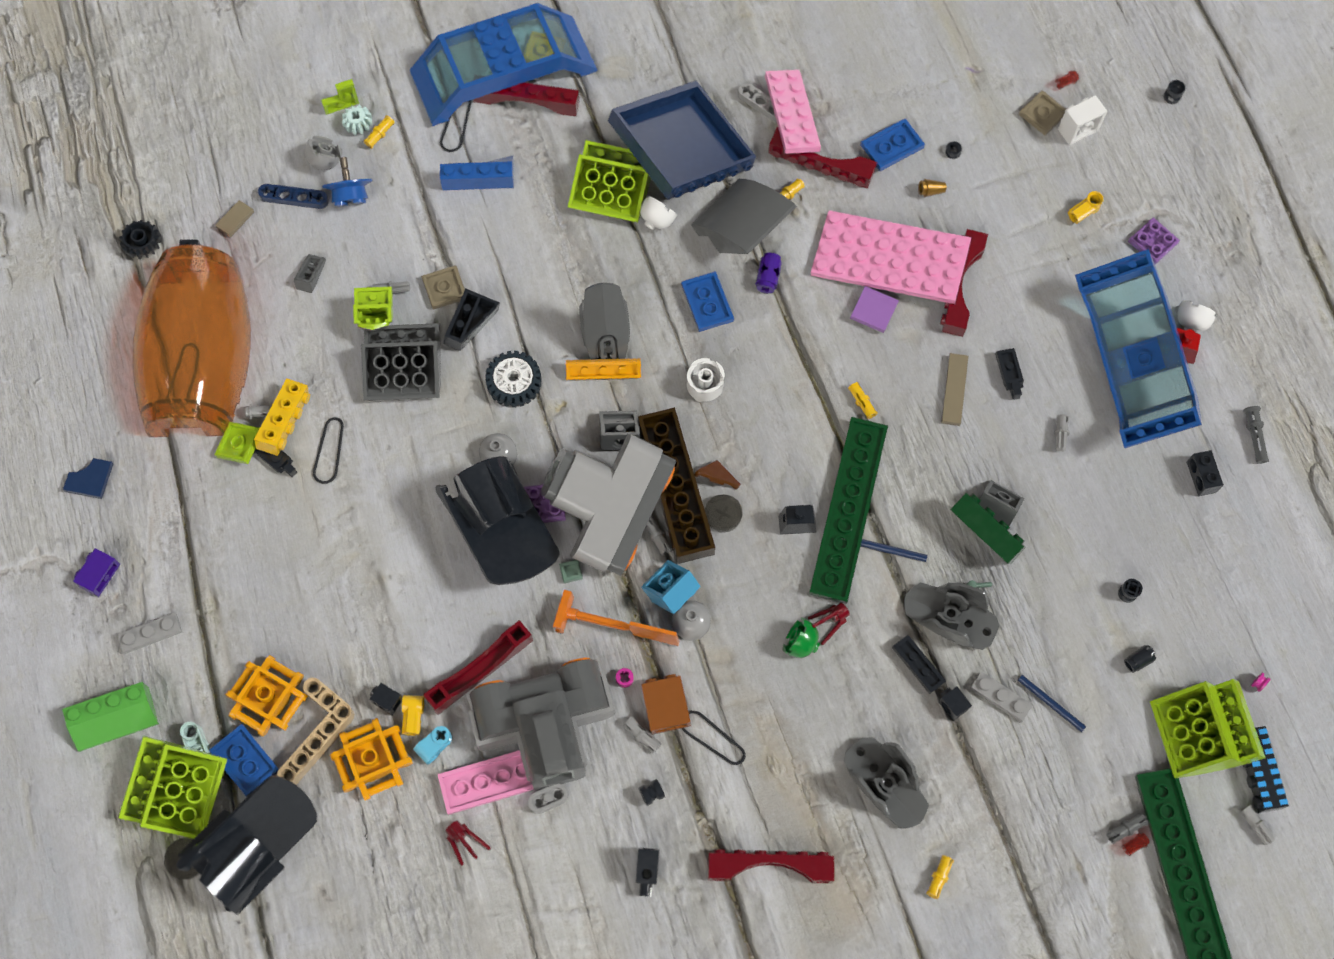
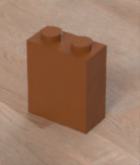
(665, 704)

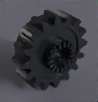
(148, 236)

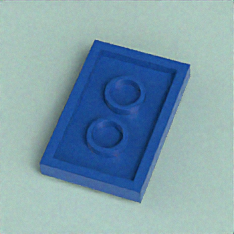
(892, 144)
(707, 301)
(246, 759)

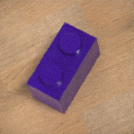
(96, 572)

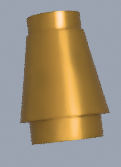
(931, 187)

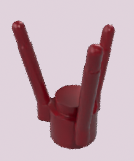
(836, 613)
(456, 833)

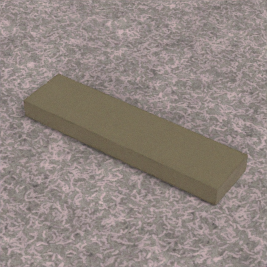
(954, 389)

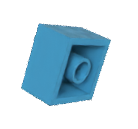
(670, 586)

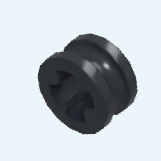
(953, 155)

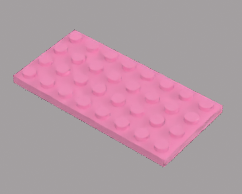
(891, 257)

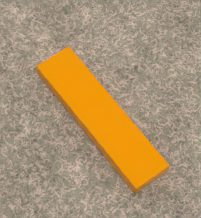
(603, 369)

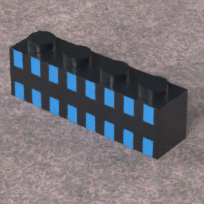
(1265, 778)

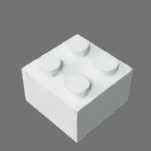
(1082, 119)

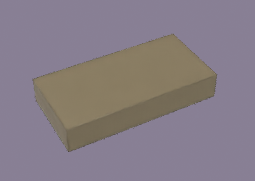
(234, 218)

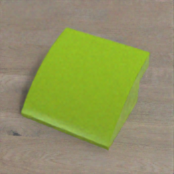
(609, 182)
(1207, 728)
(172, 787)

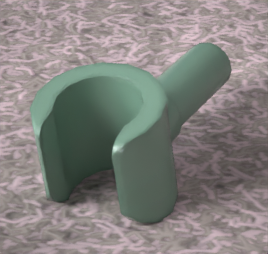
(979, 585)

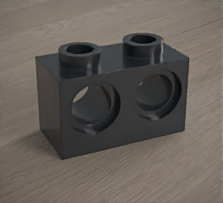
(1204, 473)

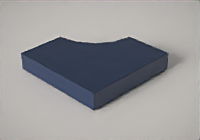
(91, 480)

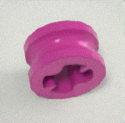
(618, 678)
(1260, 682)

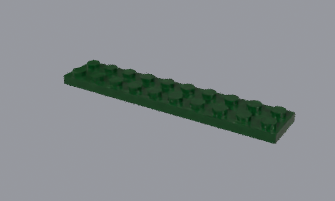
(848, 510)
(1182, 866)

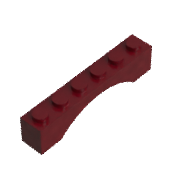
(557, 99)
(853, 170)
(957, 314)
(457, 685)
(814, 868)

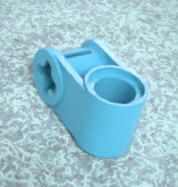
(431, 746)

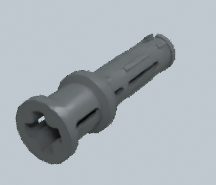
(1257, 424)

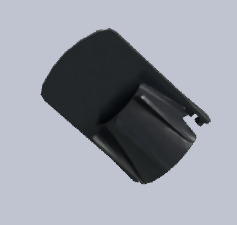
(499, 522)
(244, 848)

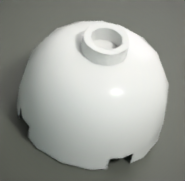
(656, 214)
(1195, 317)

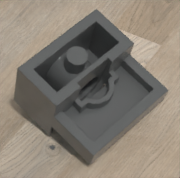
(615, 427)

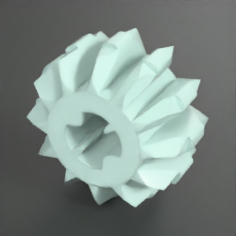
(357, 119)

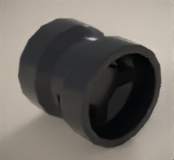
(1174, 91)
(1130, 594)
(651, 792)

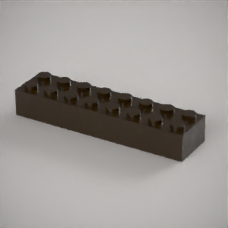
(681, 499)

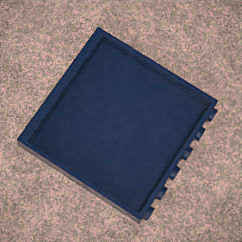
(681, 139)

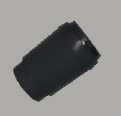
(1140, 658)

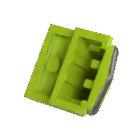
(373, 307)

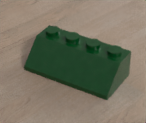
(986, 527)

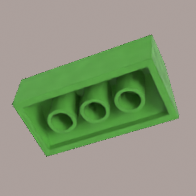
(110, 716)

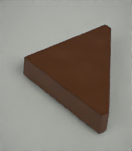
(718, 474)

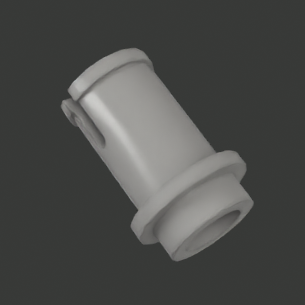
(256, 411)

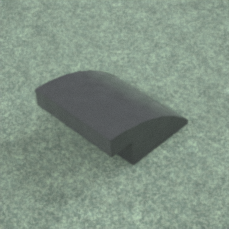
(743, 216)
(402, 362)

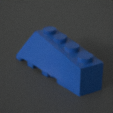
(480, 175)

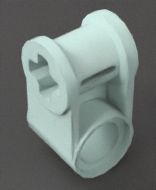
(197, 741)

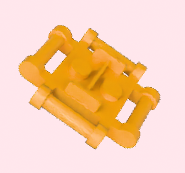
(266, 695)
(370, 758)

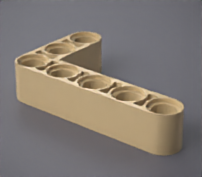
(318, 733)

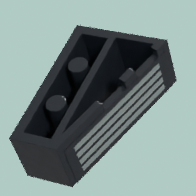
(469, 318)

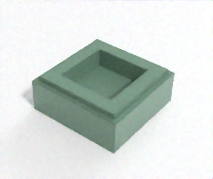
(570, 571)

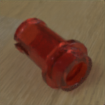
(1070, 78)
(1136, 844)

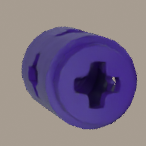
(768, 277)

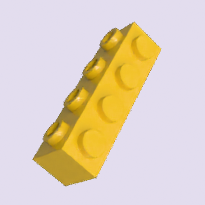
(282, 417)

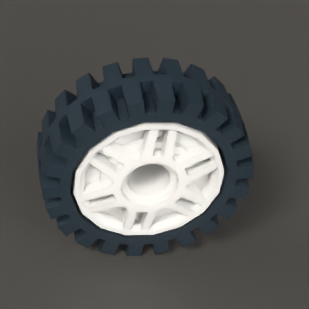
(517, 391)

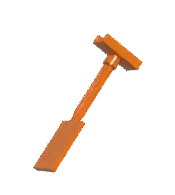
(566, 612)

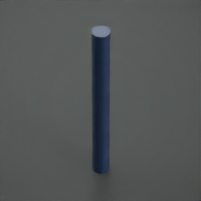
(894, 550)
(1052, 703)

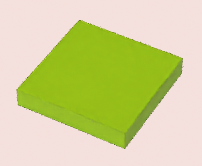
(237, 443)

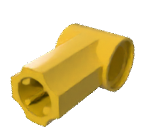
(1085, 207)
(412, 709)

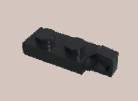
(1010, 371)
(278, 463)

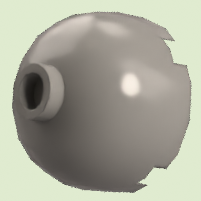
(322, 153)
(498, 445)
(691, 621)

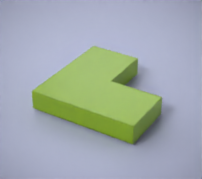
(346, 97)

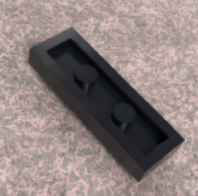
(918, 664)

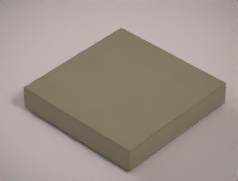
(1043, 112)
(443, 287)

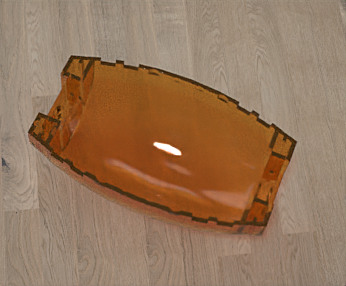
(191, 342)

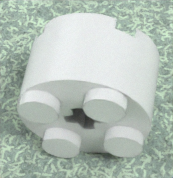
(713, 384)

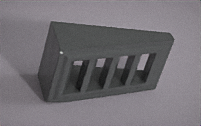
(305, 283)

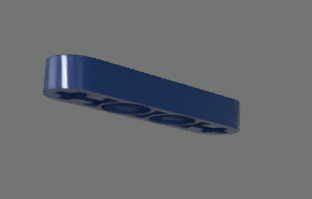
(292, 199)

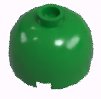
(802, 639)

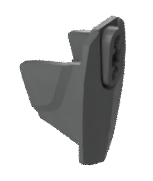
(604, 318)
(948, 608)
(893, 784)

